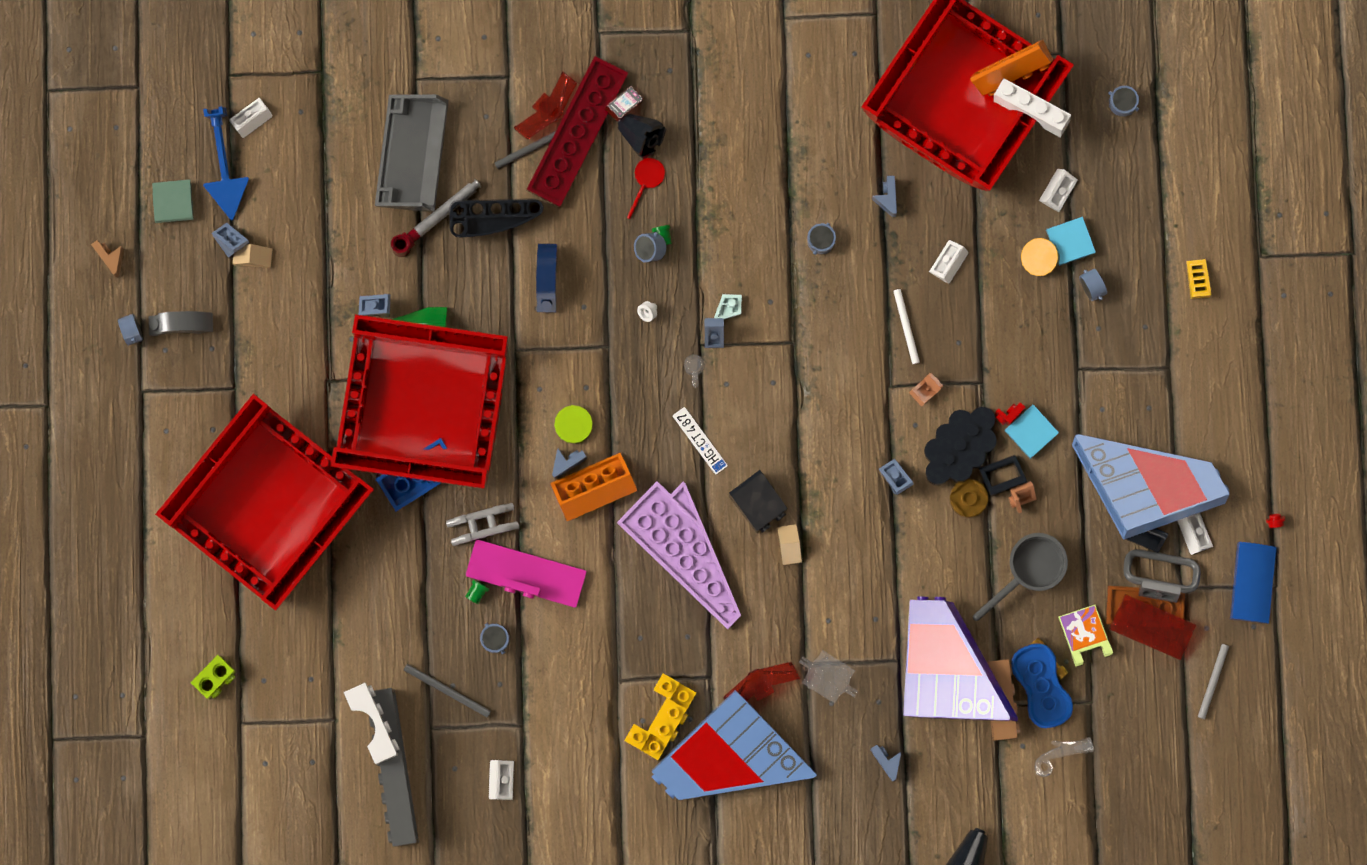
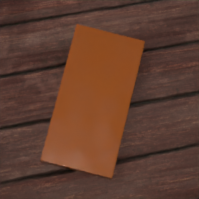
(1116, 593)

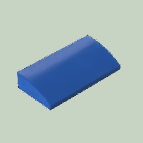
(404, 490)
(1253, 582)

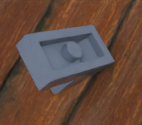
(888, 201)
(375, 305)
(714, 332)
(562, 466)
(895, 477)
(889, 766)

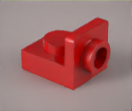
(1013, 412)

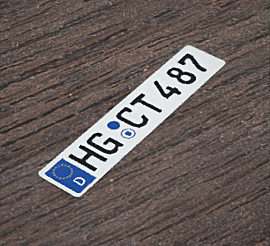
(700, 440)

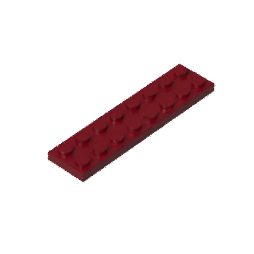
(576, 131)

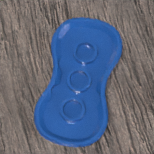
(1036, 671)

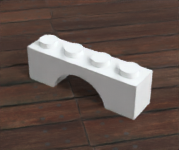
(1017, 98)
(382, 746)

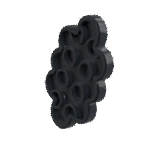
(960, 446)

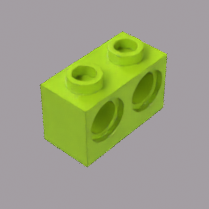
(210, 673)

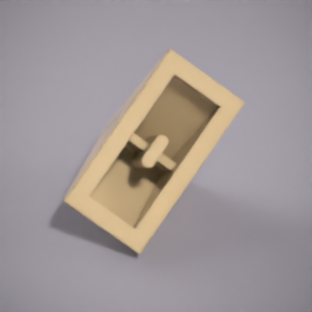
(253, 256)
(789, 544)

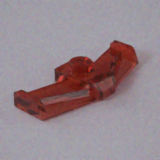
(547, 108)
(760, 681)

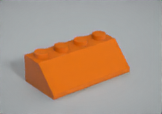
(1012, 67)
(593, 487)

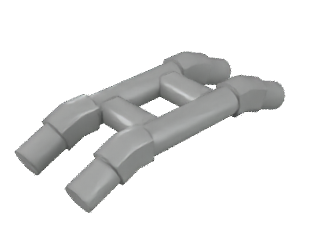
(493, 528)

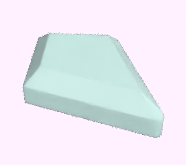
(729, 306)

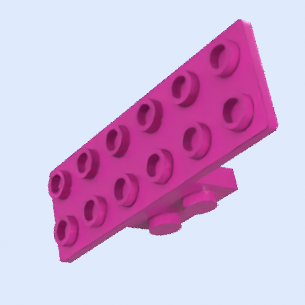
(525, 573)

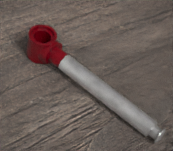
(431, 220)

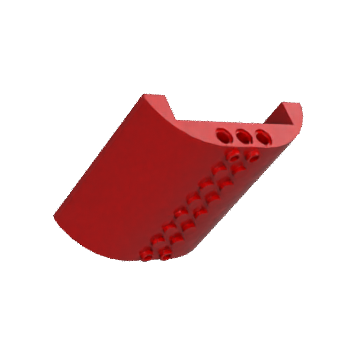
(936, 108)
(421, 386)
(264, 502)

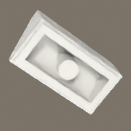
(251, 118)
(1058, 189)
(949, 261)
(1195, 533)
(501, 780)

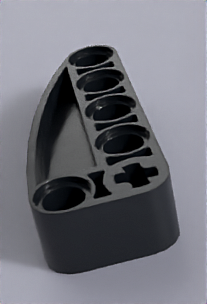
(488, 222)

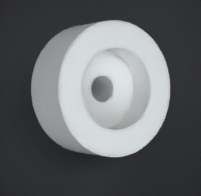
(647, 311)

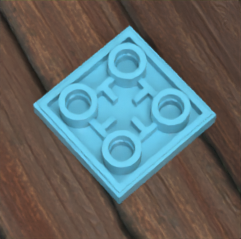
(1071, 240)
(1031, 431)

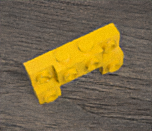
(667, 720)

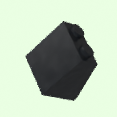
(758, 502)

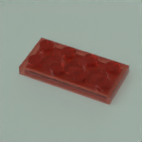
(1152, 626)

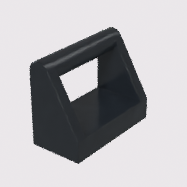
(1002, 487)
(1151, 539)

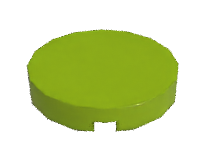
(573, 424)

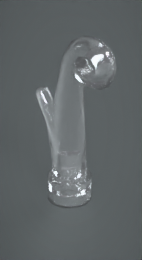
(1064, 749)

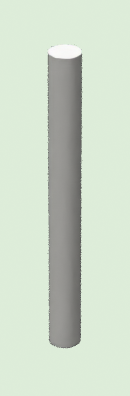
(1213, 681)

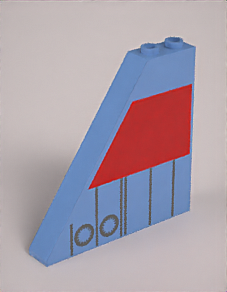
(1147, 485)
(729, 753)

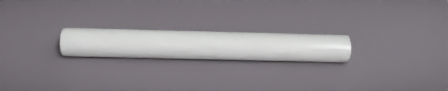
(906, 326)

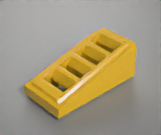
(1193, 293)

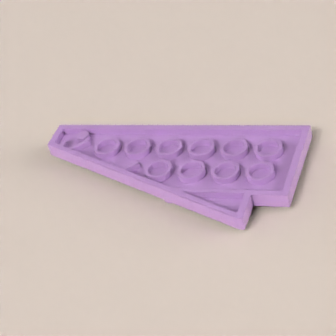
(675, 537)

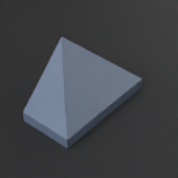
(229, 239)

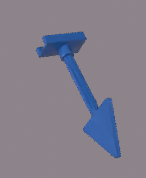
(227, 191)

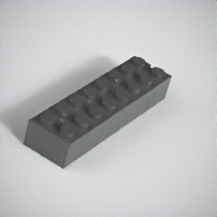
(395, 777)

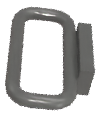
(1160, 589)

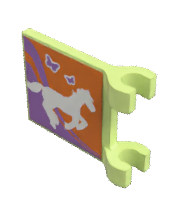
(1084, 632)

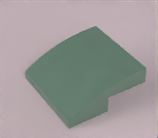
(172, 201)

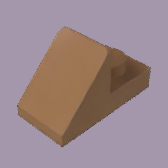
(112, 260)

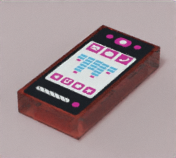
(624, 103)

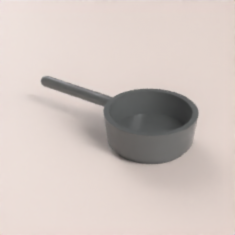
(1036, 563)

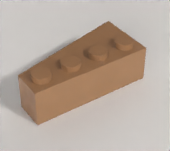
(1004, 729)

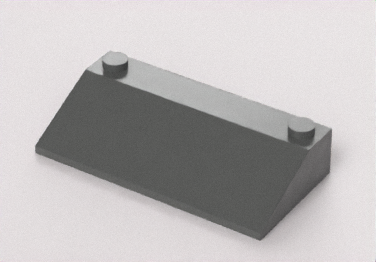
(411, 152)

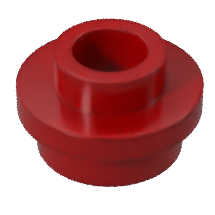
(1275, 521)

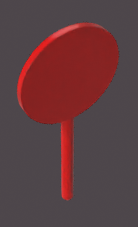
(648, 174)

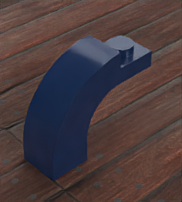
(546, 277)

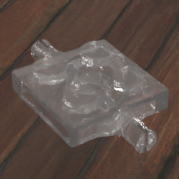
(828, 676)

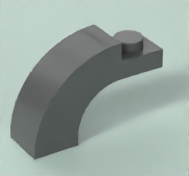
(180, 322)

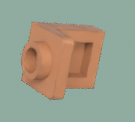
(926, 389)
(1021, 495)

